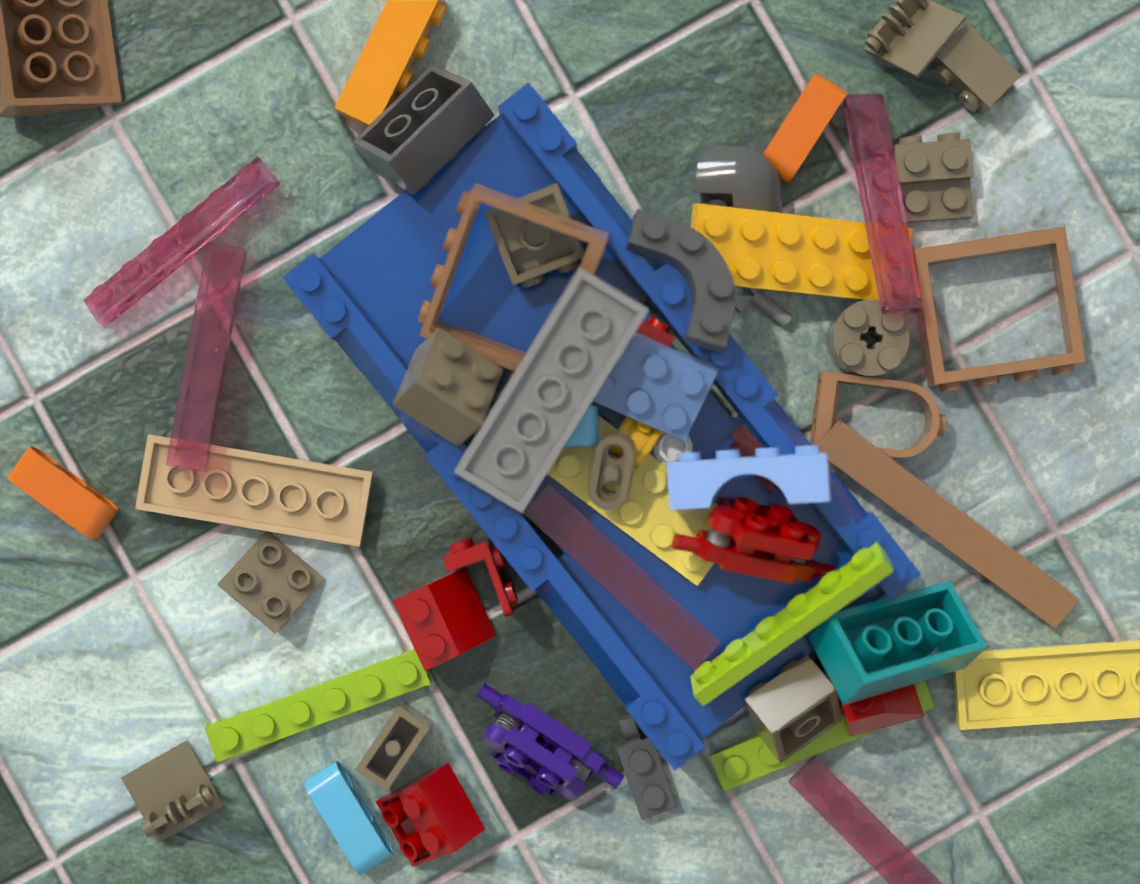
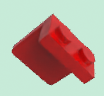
(467, 552)

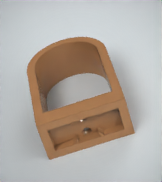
(827, 403)

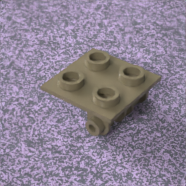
(913, 34)
(270, 582)
(172, 792)

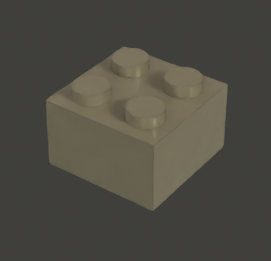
(448, 387)
(793, 708)

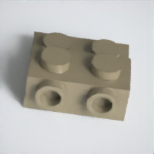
(935, 177)
(530, 247)

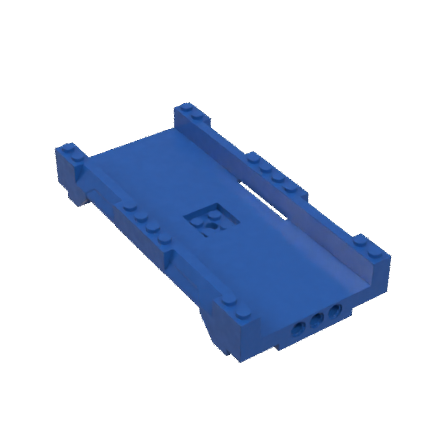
(370, 302)

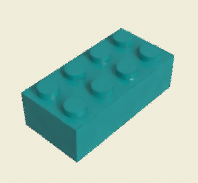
(896, 642)

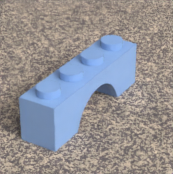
(697, 481)

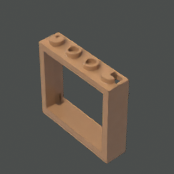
(455, 244)
(1023, 369)

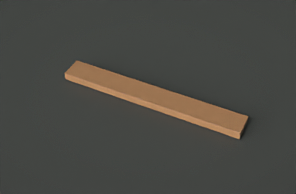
(947, 524)

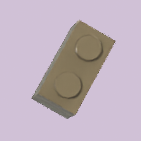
(973, 69)
(394, 745)

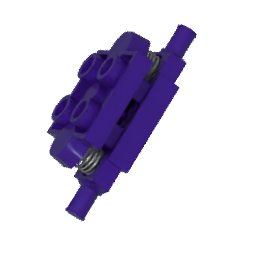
(541, 748)

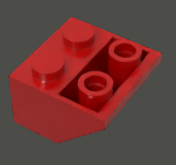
(430, 815)

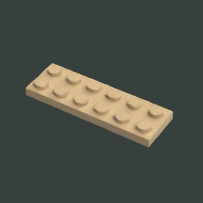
(259, 493)

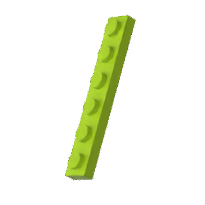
(791, 623)
(316, 705)
(753, 759)

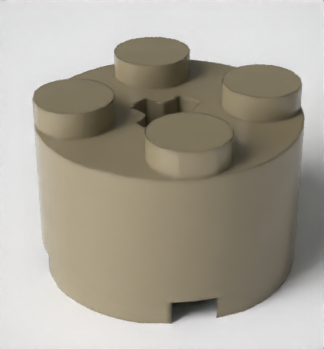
(852, 355)

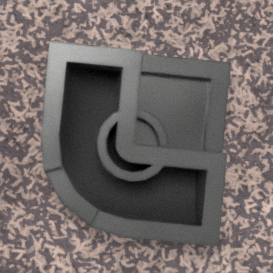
(738, 179)

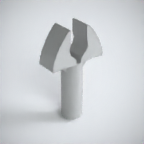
(763, 304)

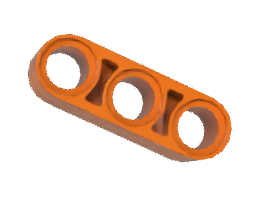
(803, 126)
(63, 493)

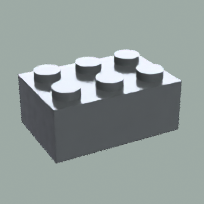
(424, 128)

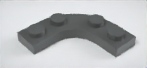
(702, 267)

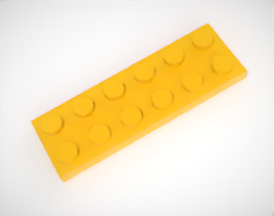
(790, 251)

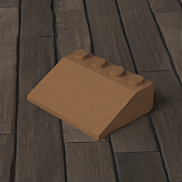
(56, 57)

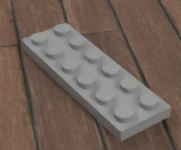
(551, 389)

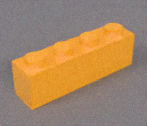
(388, 58)

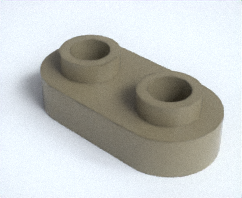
(614, 469)

